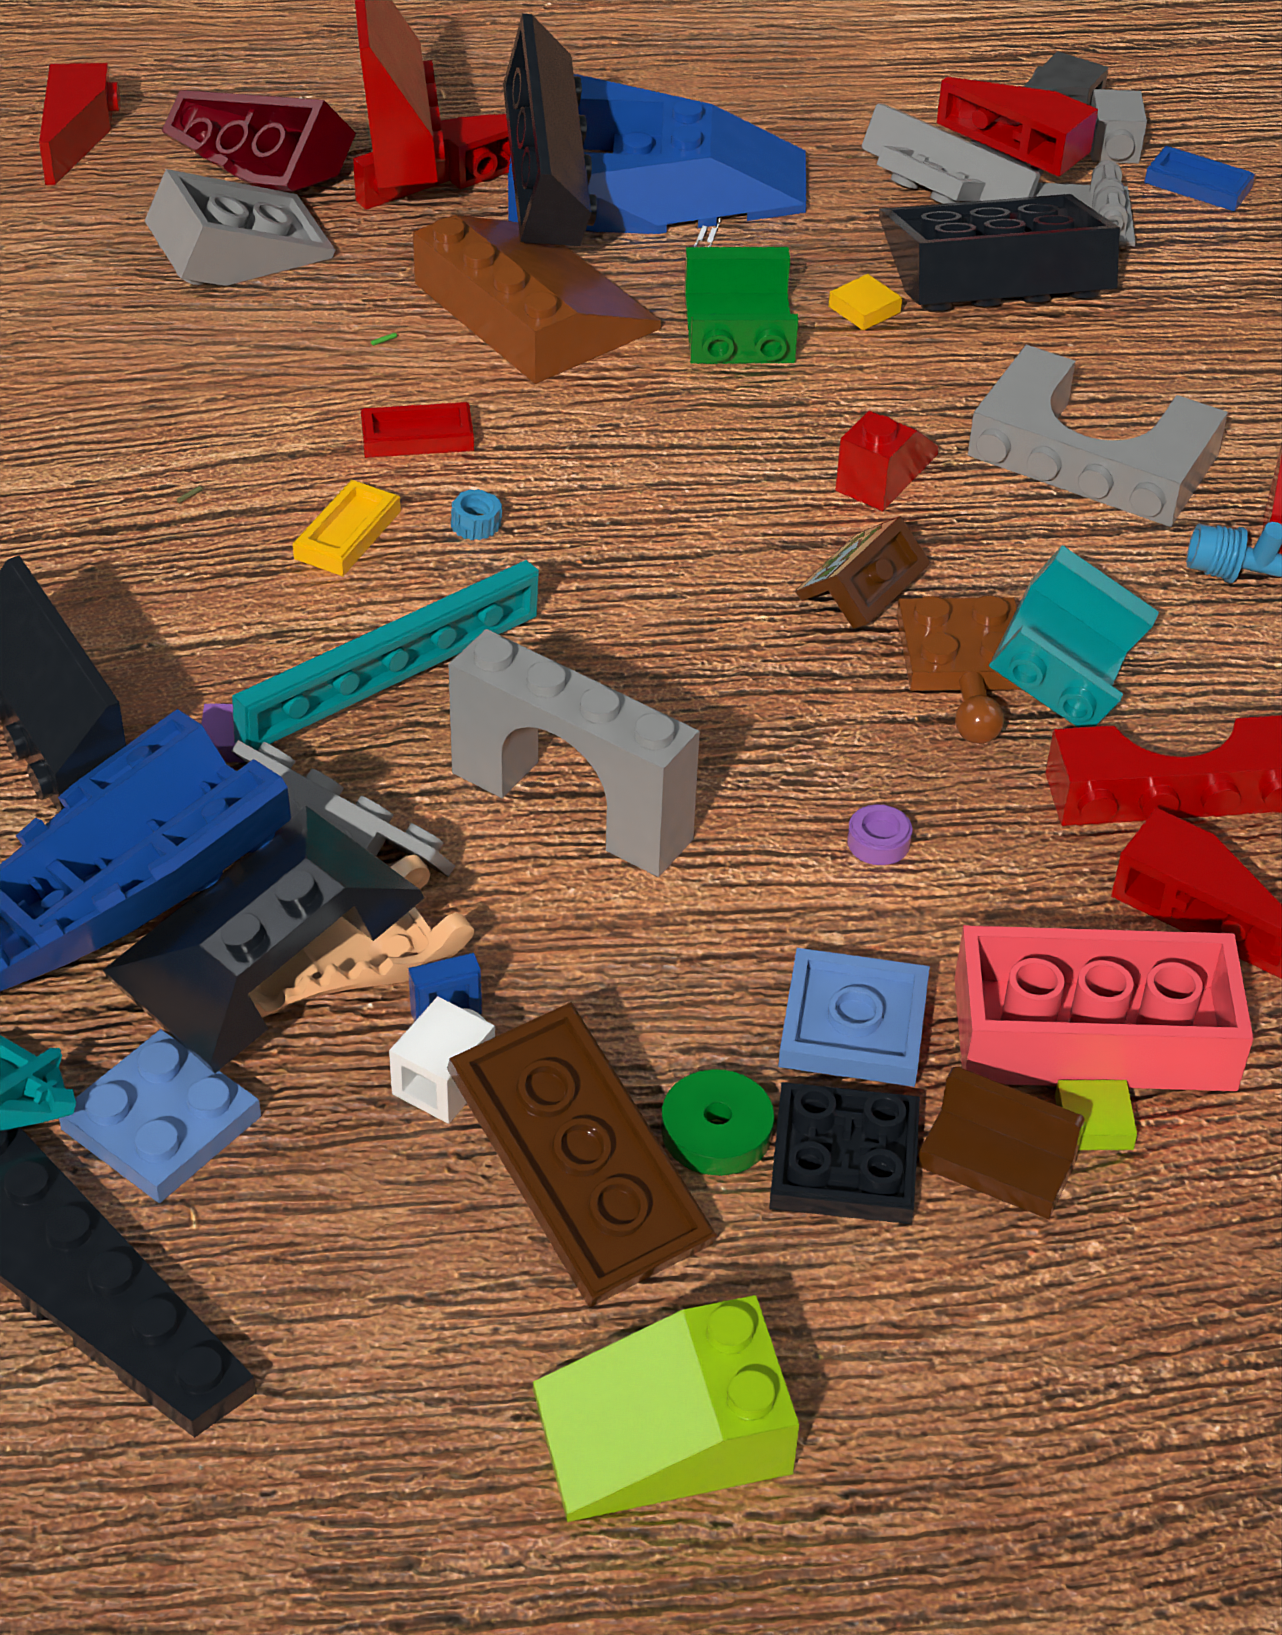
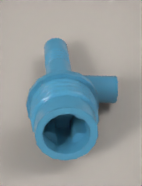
(1225, 551)

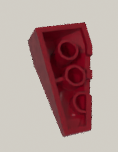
(262, 138)

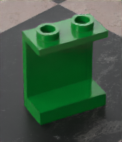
(739, 305)

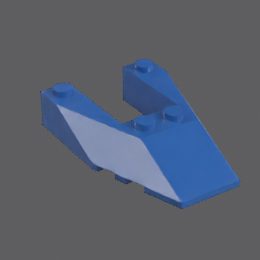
(679, 162)

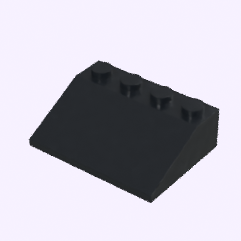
(1002, 250)

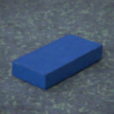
(1199, 178)

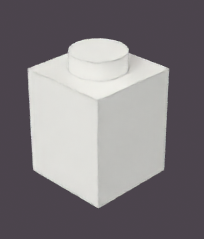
(423, 1054)

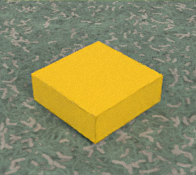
(865, 301)

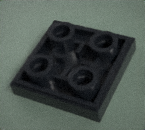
(845, 1153)

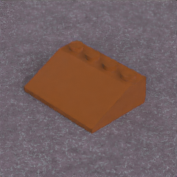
(525, 299)

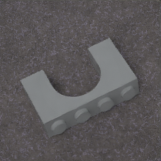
(1140, 475)
(640, 754)

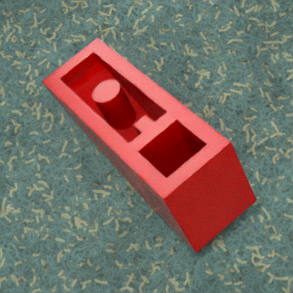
(75, 115)
(1019, 121)
(1199, 887)

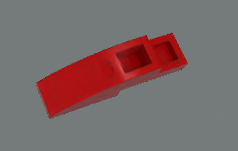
(474, 153)

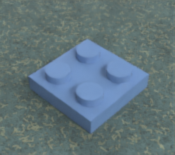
(854, 1017)
(160, 1115)

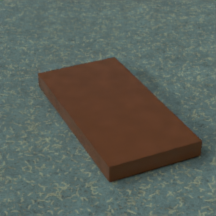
(581, 1153)

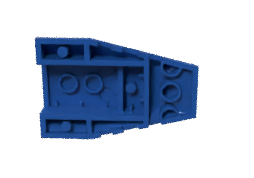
(131, 845)

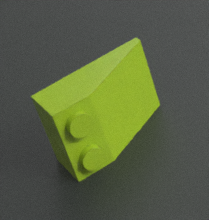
(669, 1412)

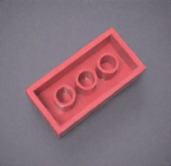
(1102, 1007)

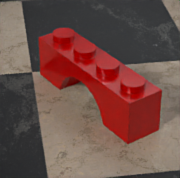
(1109, 779)

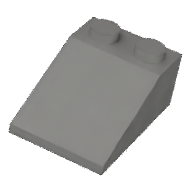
(232, 229)

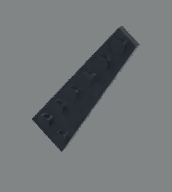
(106, 1296)

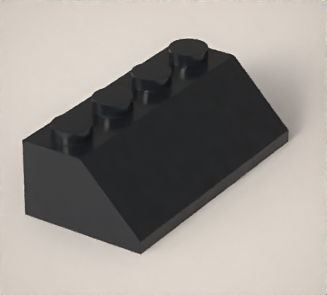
(547, 139)
(50, 691)

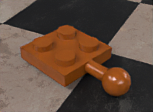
(950, 648)

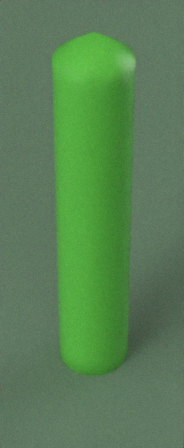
(384, 338)

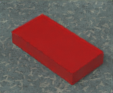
(417, 429)

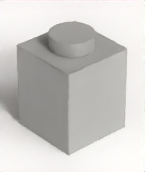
(1118, 126)

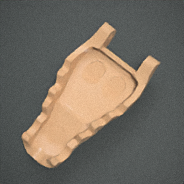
(348, 959)

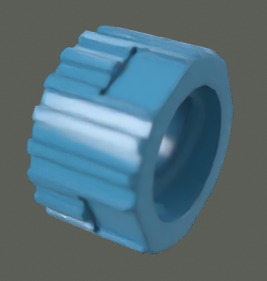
(473, 526)

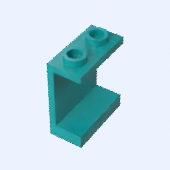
(1072, 638)

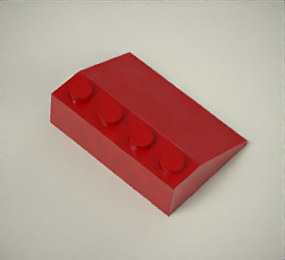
(398, 97)

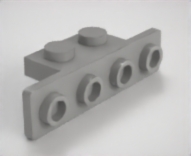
(942, 161)
(362, 822)

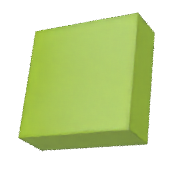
(1105, 1109)

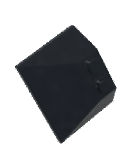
(239, 931)

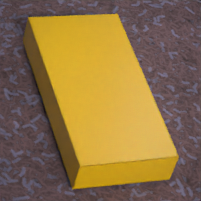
(346, 528)

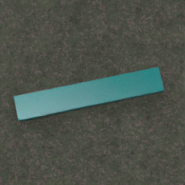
(383, 656)

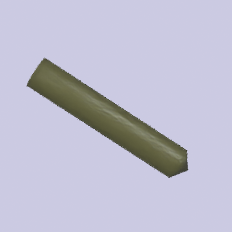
(189, 494)

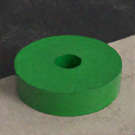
(710, 1146)

